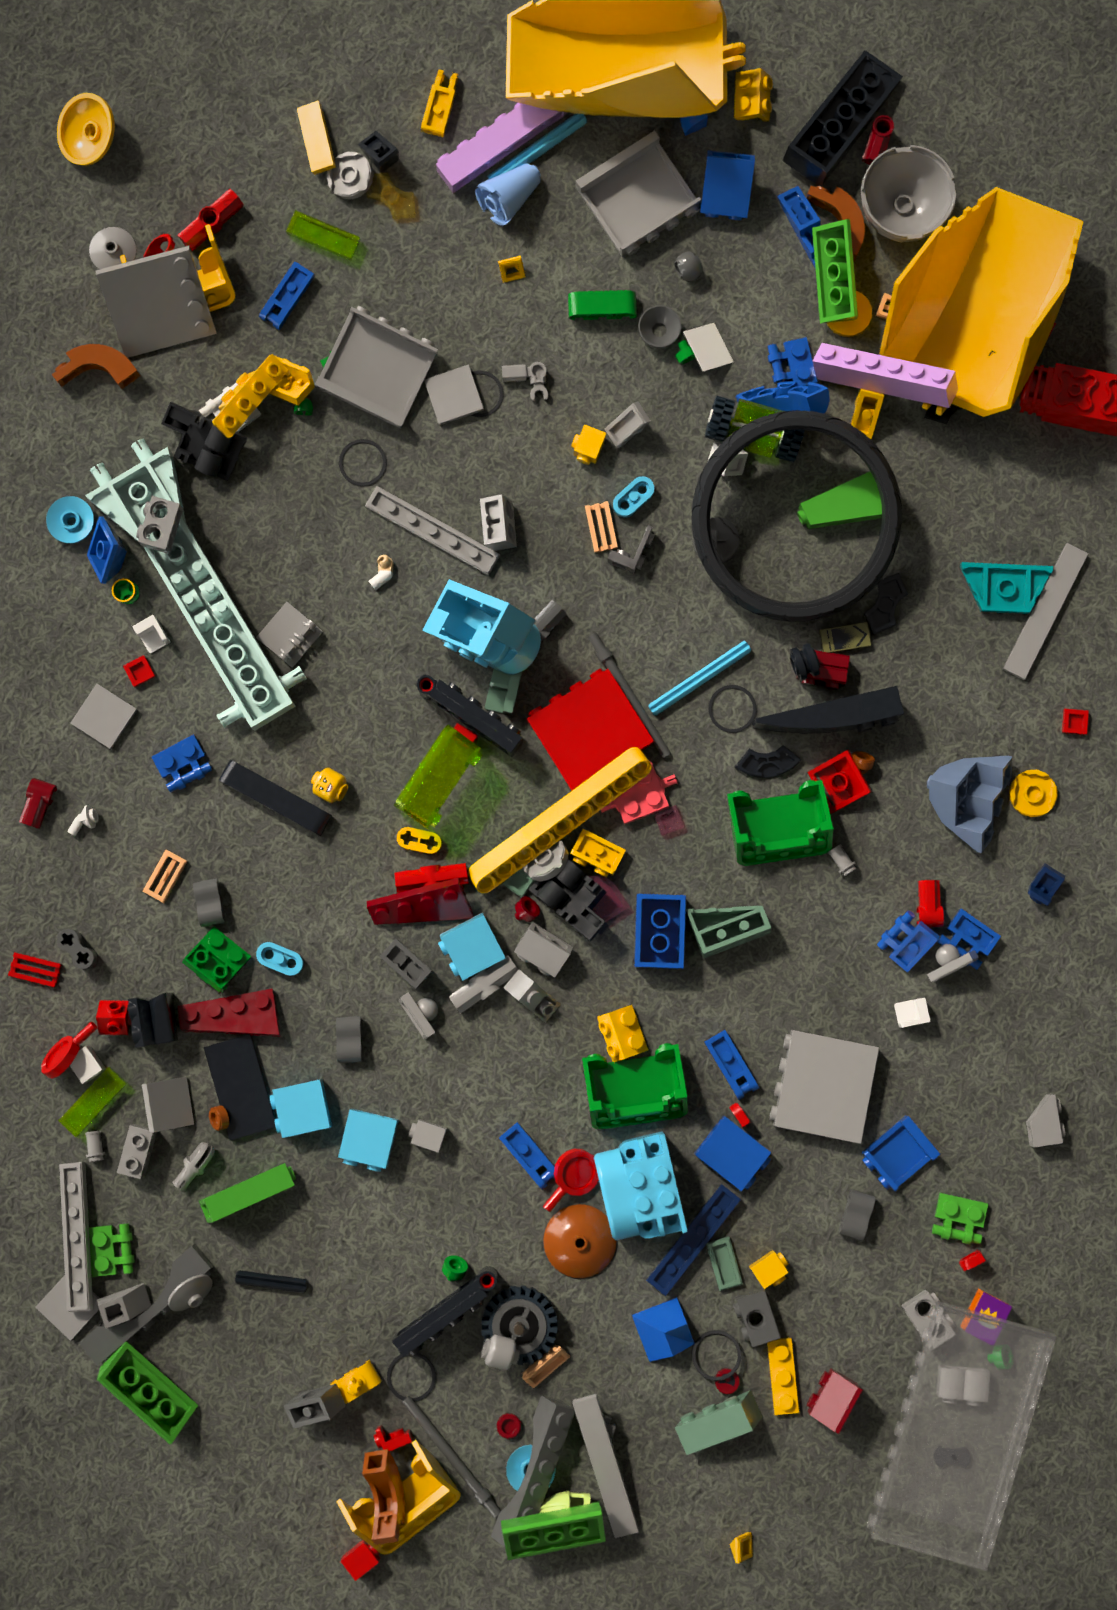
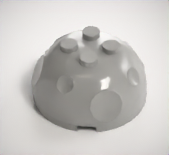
(908, 193)

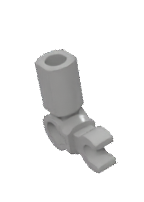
(535, 372)

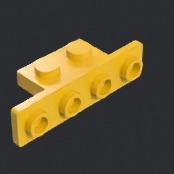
(247, 395)

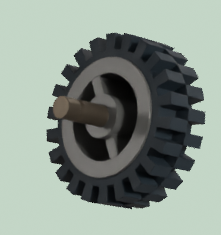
(525, 1318)

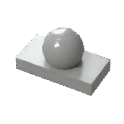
(627, 424)
(949, 959)
(420, 1013)

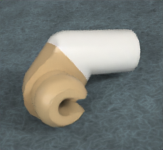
(385, 572)

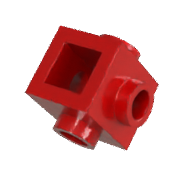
(113, 1017)

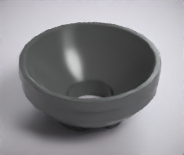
(659, 315)

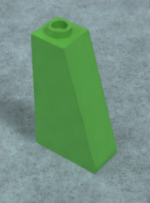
(844, 504)
(247, 1192)

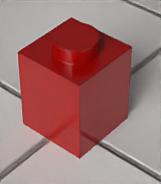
(360, 1559)

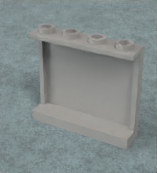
(637, 195)
(376, 366)
(824, 1086)

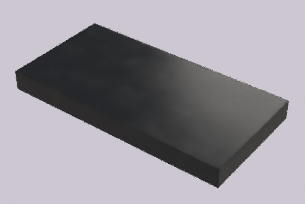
(240, 1086)

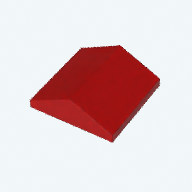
(842, 780)

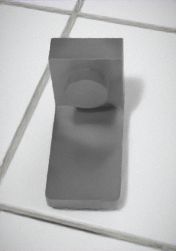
(622, 559)

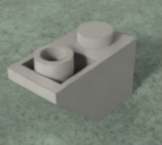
(532, 996)
(1044, 1123)
(123, 1305)

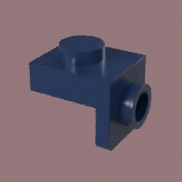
(1045, 885)

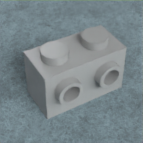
(543, 950)

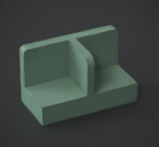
(502, 692)

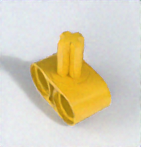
(358, 1381)

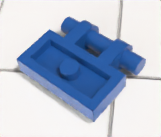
(799, 362)
(178, 757)
(972, 932)
(913, 947)

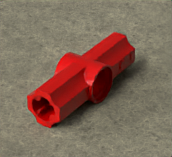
(222, 209)
(430, 875)

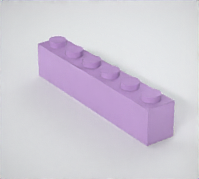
(494, 143)
(885, 375)

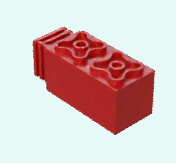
(1072, 397)

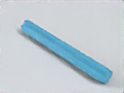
(543, 144)
(699, 678)

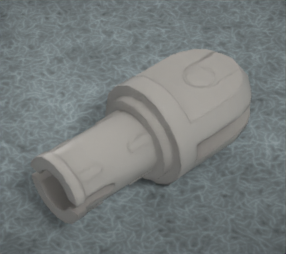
(194, 1165)

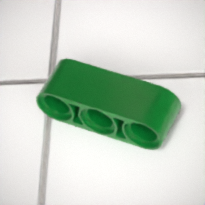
(597, 304)

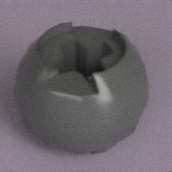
(688, 266)

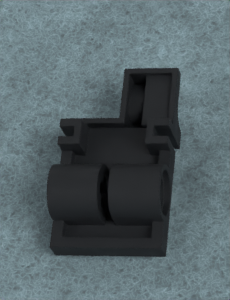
(203, 442)
(573, 898)

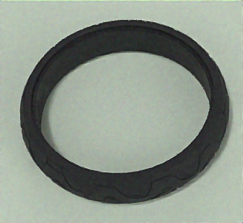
(885, 546)

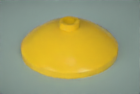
(85, 129)

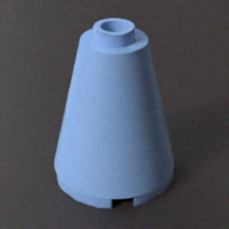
(507, 192)

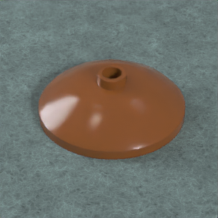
(575, 1223)

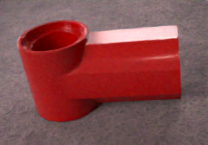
(929, 906)

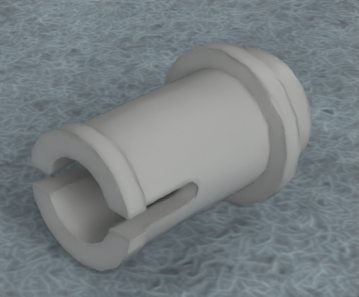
(842, 860)
(94, 1146)

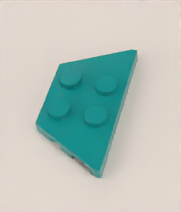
(1005, 586)

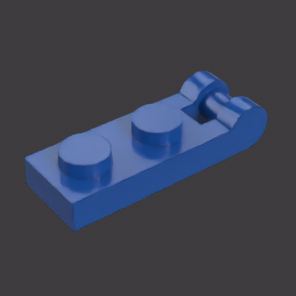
(287, 295)
(731, 1063)
(528, 1154)

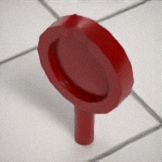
(65, 1052)
(574, 1174)

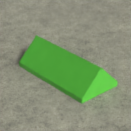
(835, 272)
(146, 1392)
(553, 1531)

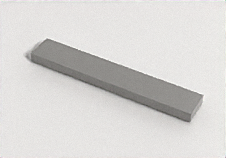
(432, 530)
(1045, 611)
(76, 1237)
(605, 1465)

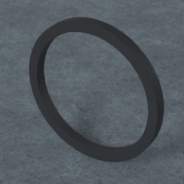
(500, 389)
(362, 441)
(729, 687)
(694, 1355)
(433, 1377)

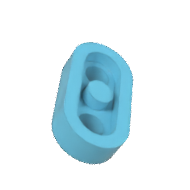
(633, 497)
(280, 958)

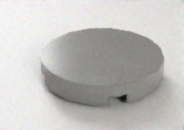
(351, 176)
(548, 863)

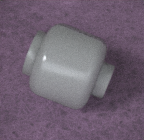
(500, 1352)

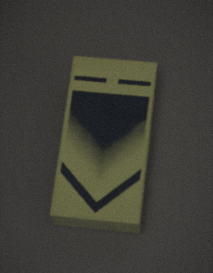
(845, 638)

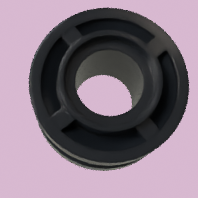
(804, 661)

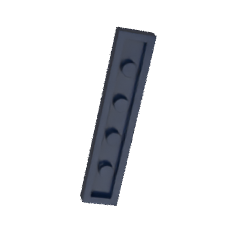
(694, 1240)

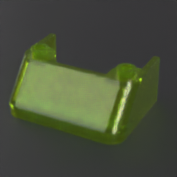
(437, 777)

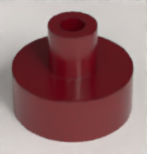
(526, 909)

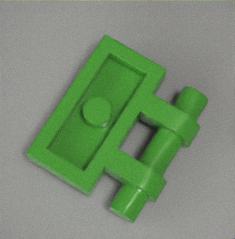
(960, 1210)
(102, 1250)

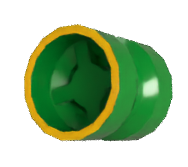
(121, 590)

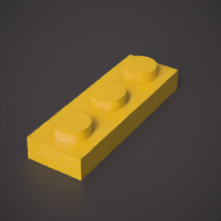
(782, 1376)

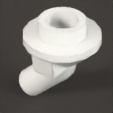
(88, 817)

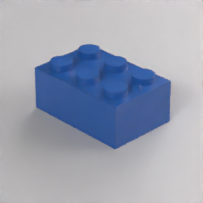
(659, 931)

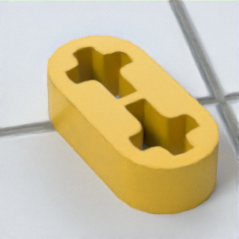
(418, 846)

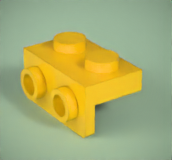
(753, 95)
(295, 383)
(597, 852)
(622, 1033)

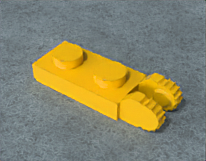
(439, 105)

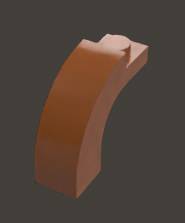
(843, 208)
(96, 357)
(388, 1495)

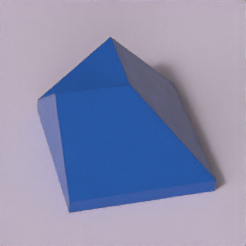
(105, 551)
(663, 1330)

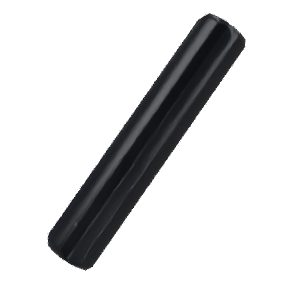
(271, 1281)

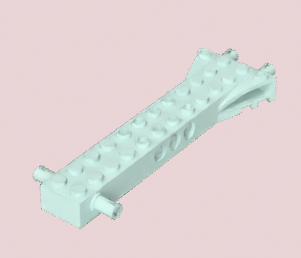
(197, 589)

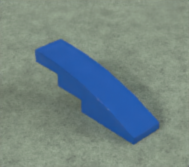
(801, 217)

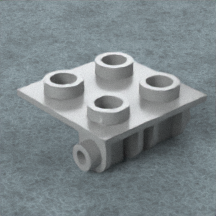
(289, 634)

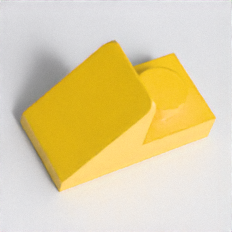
(867, 411)

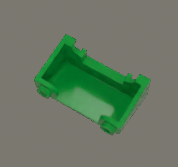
(781, 825)
(635, 1088)

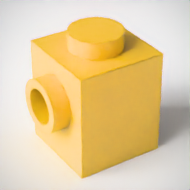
(588, 444)
(770, 1269)

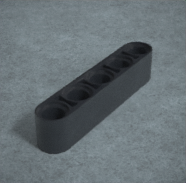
(275, 797)

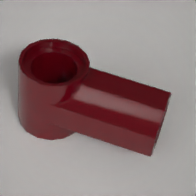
(878, 141)
(38, 798)

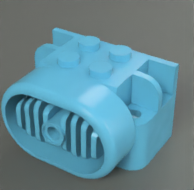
(484, 629)
(640, 1188)

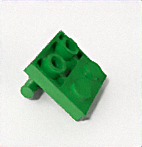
(216, 959)

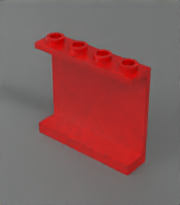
(588, 727)

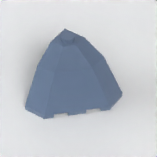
(968, 796)

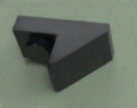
(379, 151)

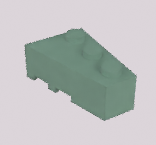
(727, 927)
(718, 1422)

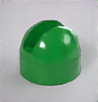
(305, 405)

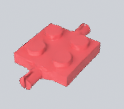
(642, 798)

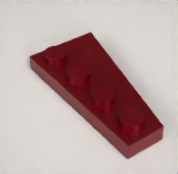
(424, 904)
(241, 1014)

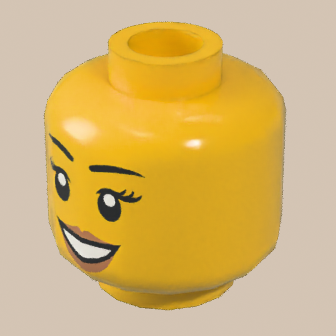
(329, 785)

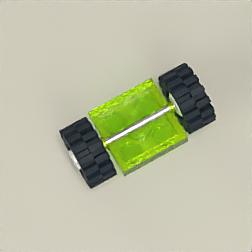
(747, 411)

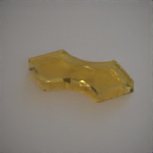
(399, 202)

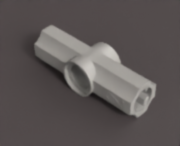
(483, 984)

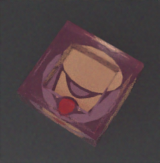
(668, 820)

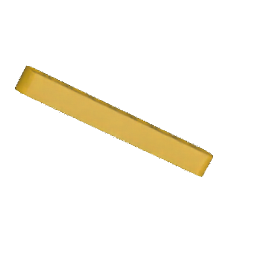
(559, 820)

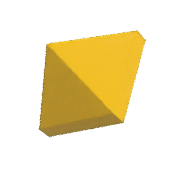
(509, 263)
(742, 1547)

